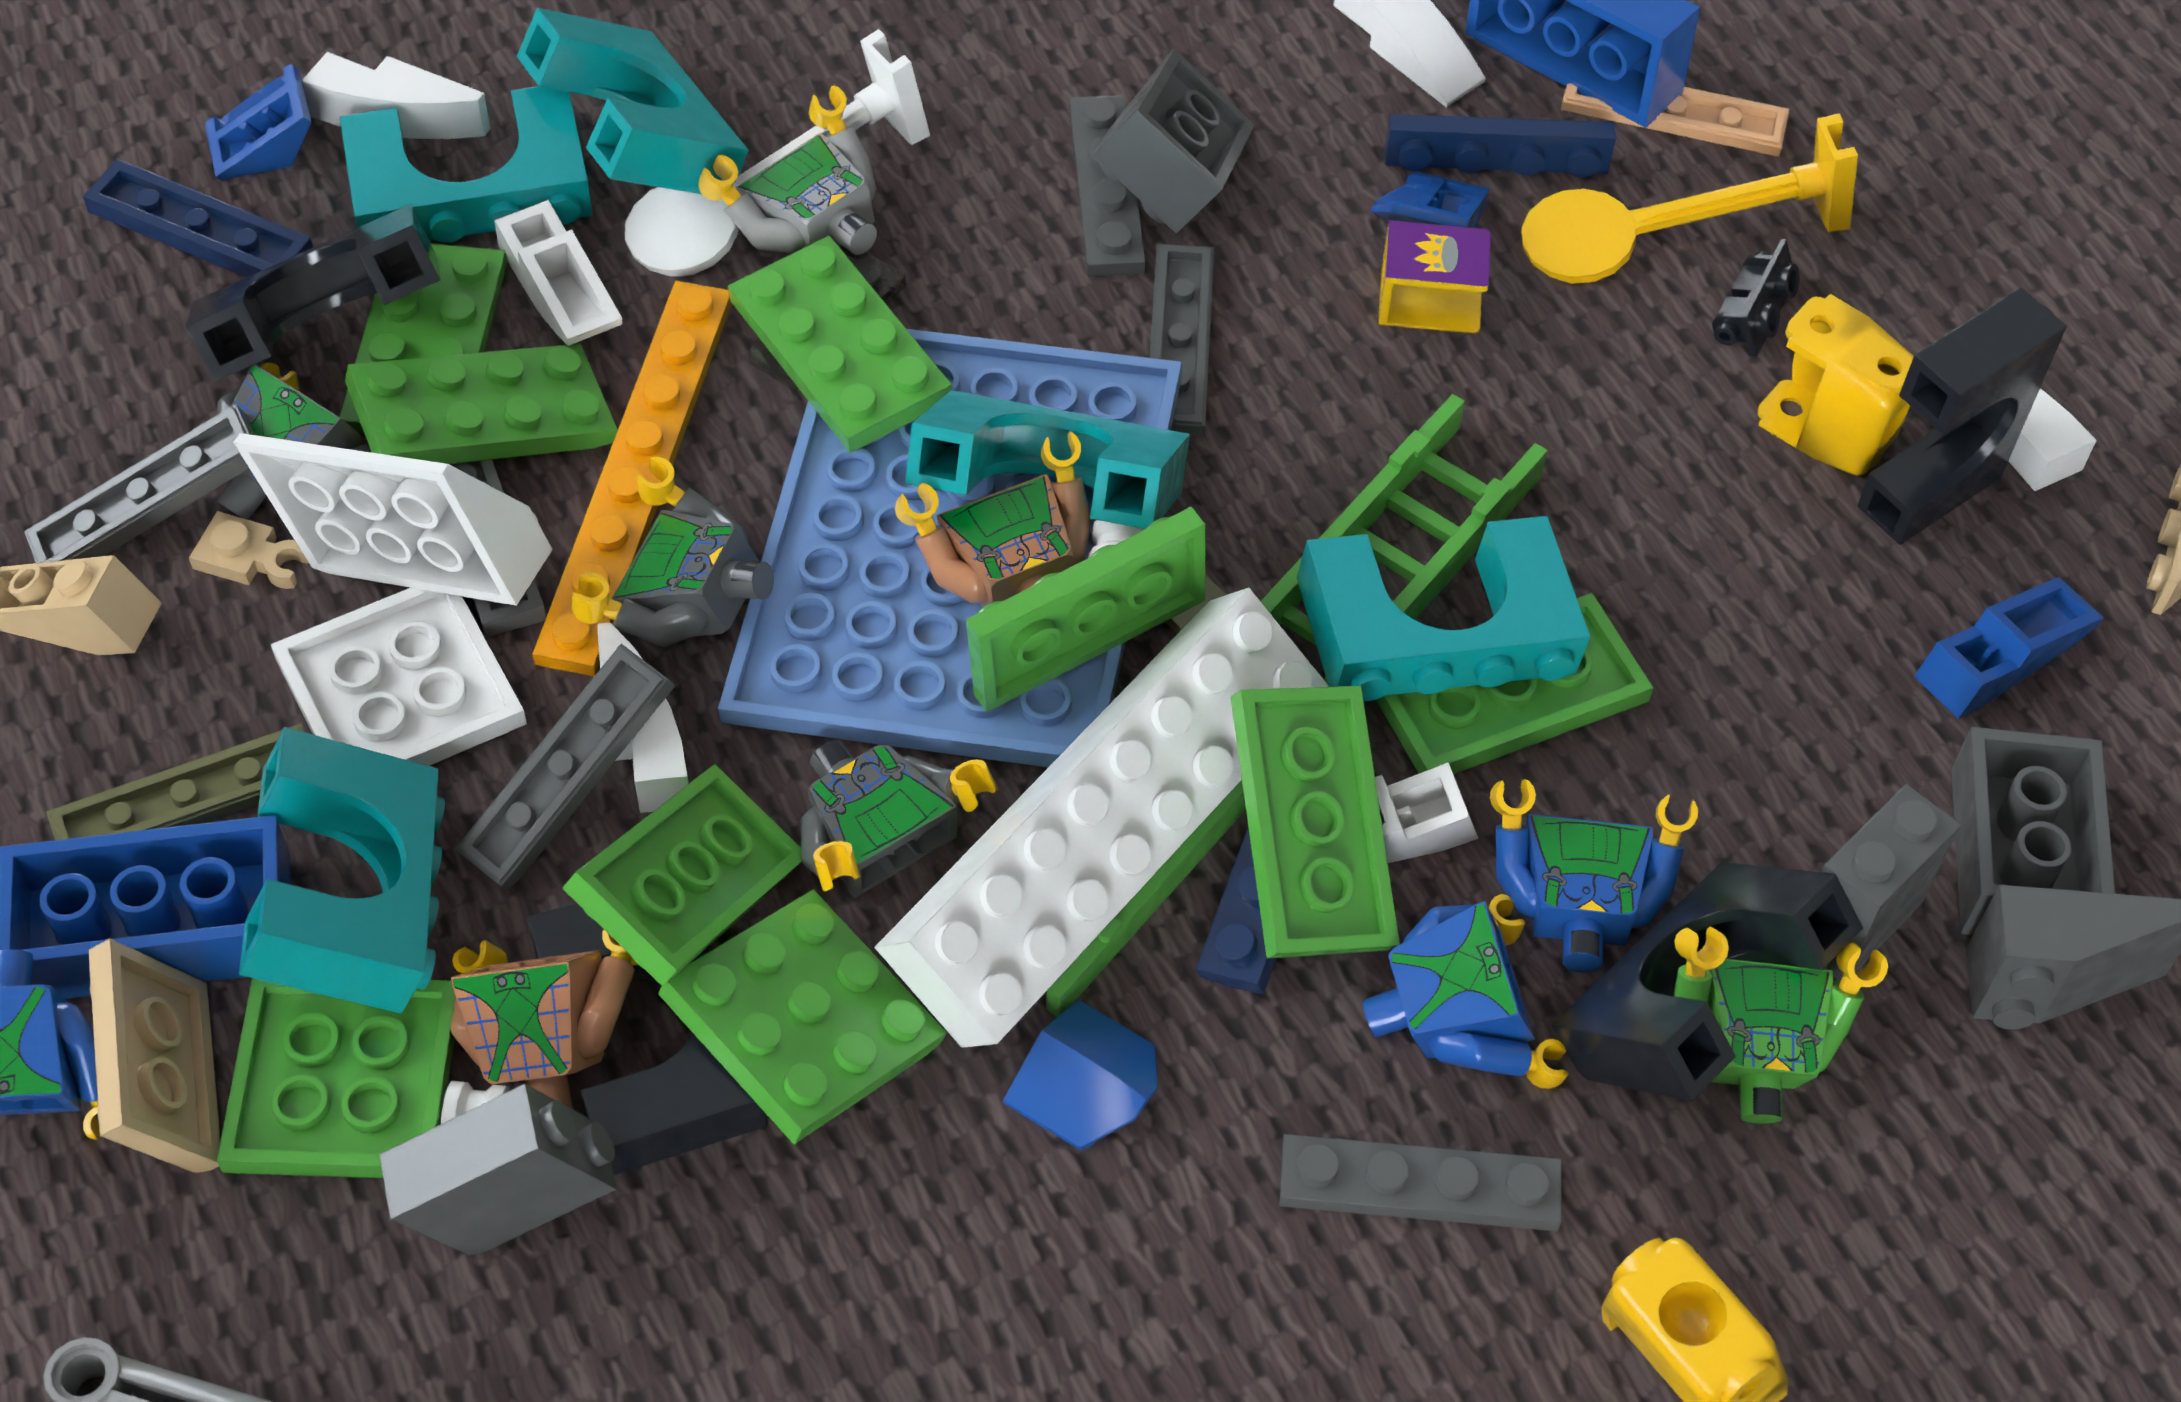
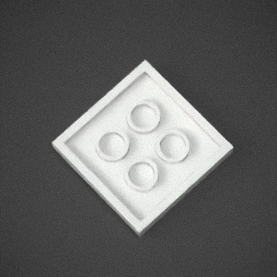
(401, 678)

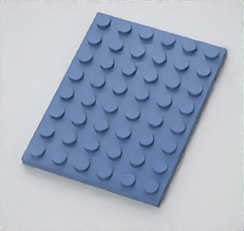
(855, 623)

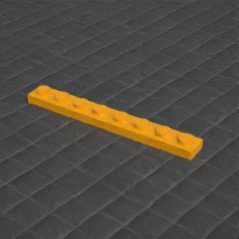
(650, 428)

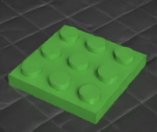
(802, 1015)
(334, 1081)

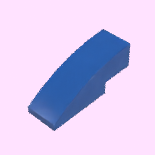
(2006, 646)

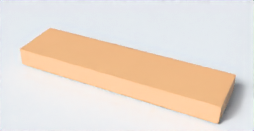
(1702, 117)

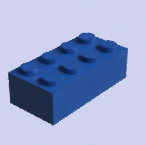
(1612, 50)
(158, 891)

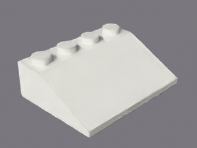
(399, 519)

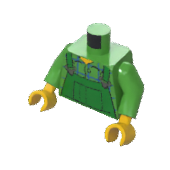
(1775, 1016)

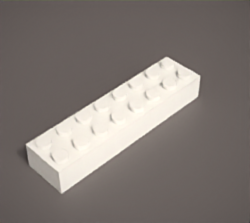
(1091, 826)

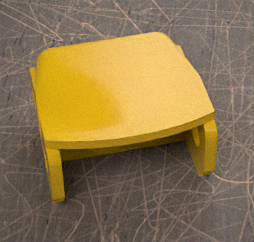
(1846, 383)
(1693, 1327)

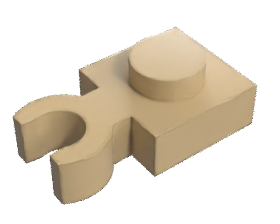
(241, 548)

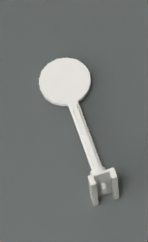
(689, 233)

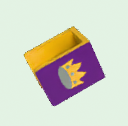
(1434, 276)

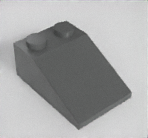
(1174, 143)
(2064, 950)

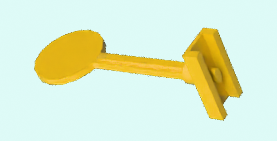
(1592, 235)

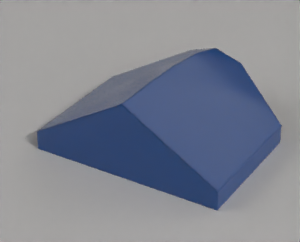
(262, 129)
(1433, 201)
(1084, 1077)

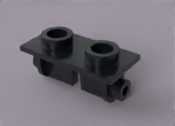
(1757, 299)

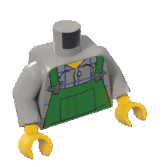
(807, 193)

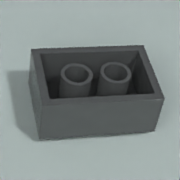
(2028, 816)

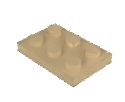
(153, 1058)

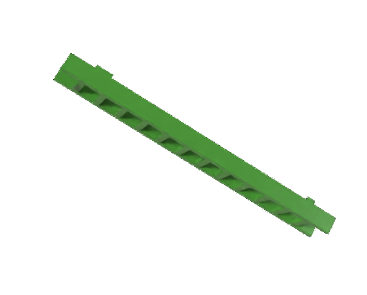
(1414, 455)

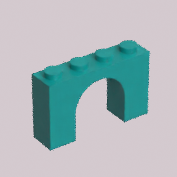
(654, 117)
(542, 169)
(972, 436)
(1377, 646)
(388, 814)

